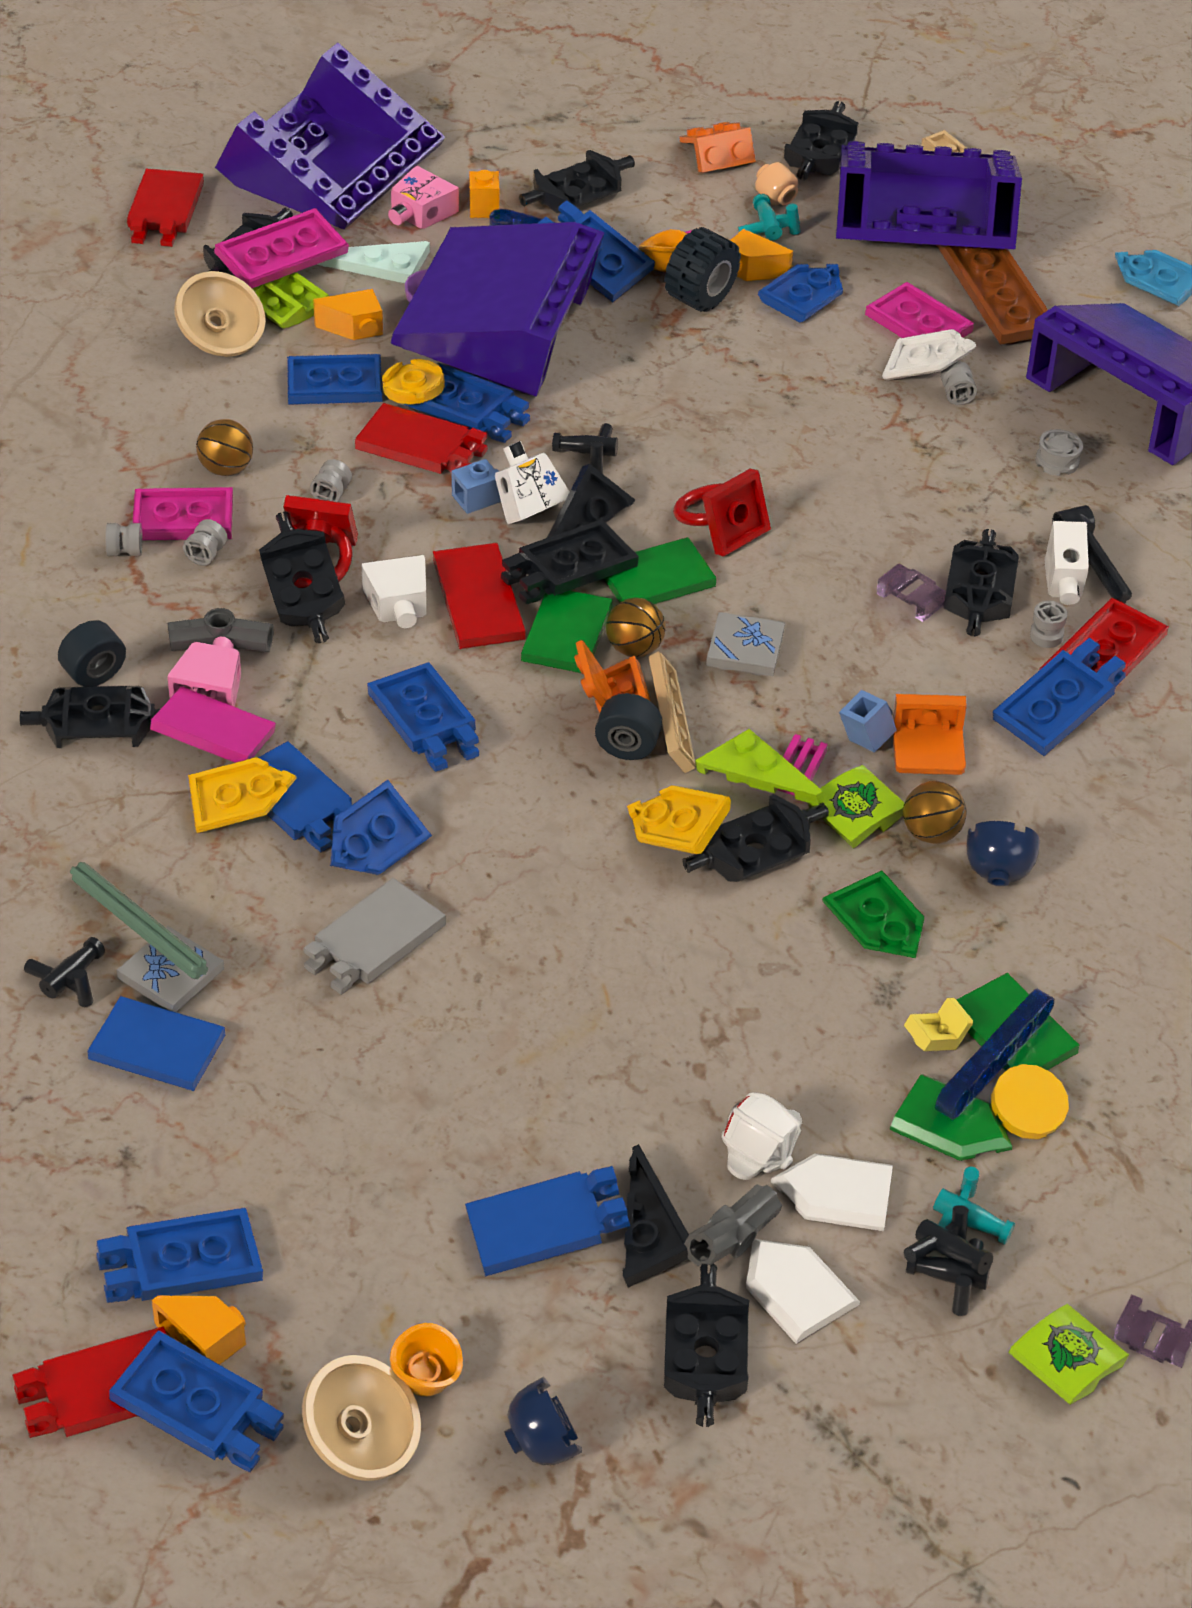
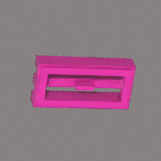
(806, 748)

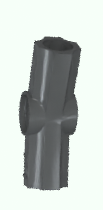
(221, 623)
(733, 1227)

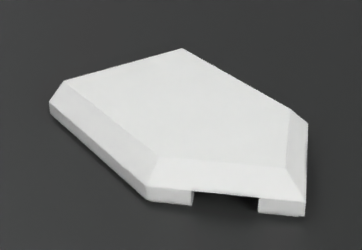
(926, 354)
(838, 1190)
(796, 1288)

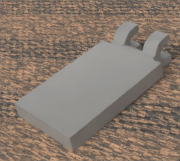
(373, 935)

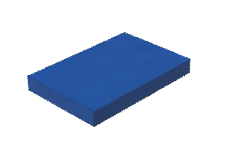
(334, 379)
(156, 1043)

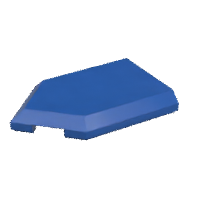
(803, 290)
(376, 832)

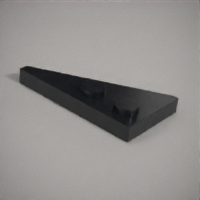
(590, 500)
(655, 1230)

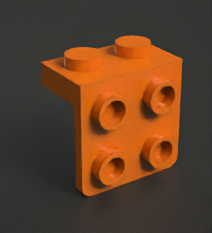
(722, 147)
(617, 679)
(929, 734)

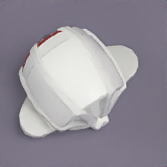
(760, 1136)

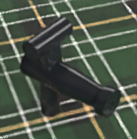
(587, 444)
(69, 972)
(949, 1242)
(953, 1272)

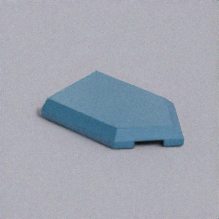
(1157, 275)

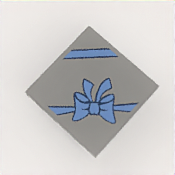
(745, 644)
(162, 980)

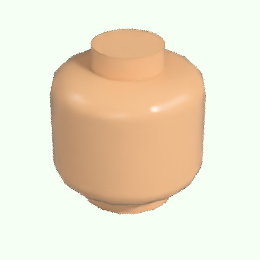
(777, 183)

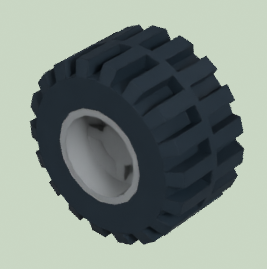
(702, 269)

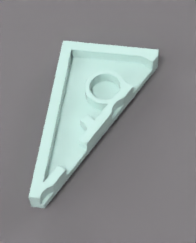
(383, 261)

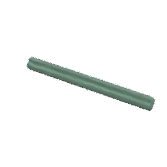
(139, 920)

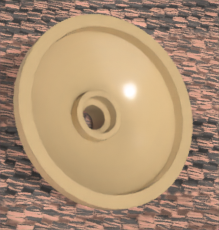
(228, 303)
(377, 1408)

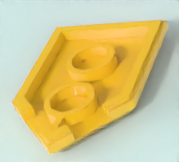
(236, 792)
(679, 818)

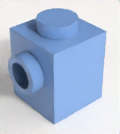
(475, 486)
(868, 721)

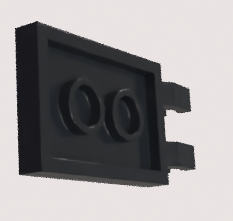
(568, 561)

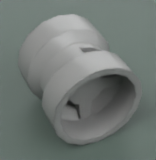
(959, 383)
(331, 481)
(131, 539)
(202, 546)
(1048, 624)

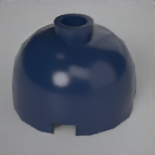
(1001, 852)
(540, 1426)

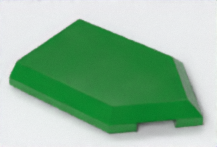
(878, 915)
(969, 1134)

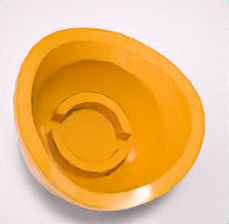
(661, 247)
(427, 1358)

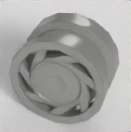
(1059, 452)

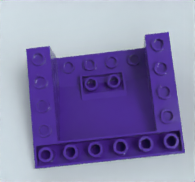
(331, 144)
(928, 196)
(500, 299)
(1128, 348)

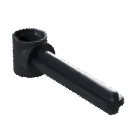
(1096, 556)

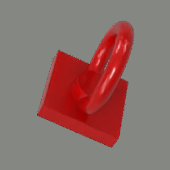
(733, 511)
(326, 516)

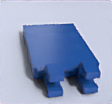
(618, 261)
(476, 404)
(1060, 697)
(426, 713)
(309, 800)
(546, 1219)
(180, 1256)
(196, 1401)

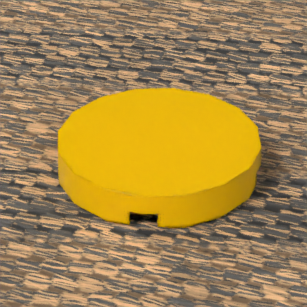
(413, 382)
(1029, 1101)

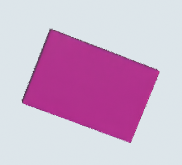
(912, 313)
(178, 511)
(212, 725)

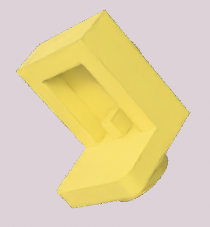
(941, 1029)

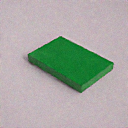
(664, 573)
(561, 624)
(995, 1003)

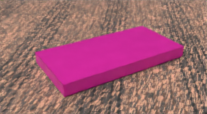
(281, 248)

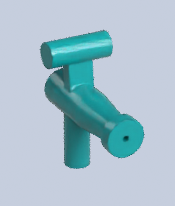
(770, 222)
(977, 1217)

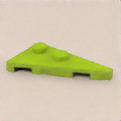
(759, 766)

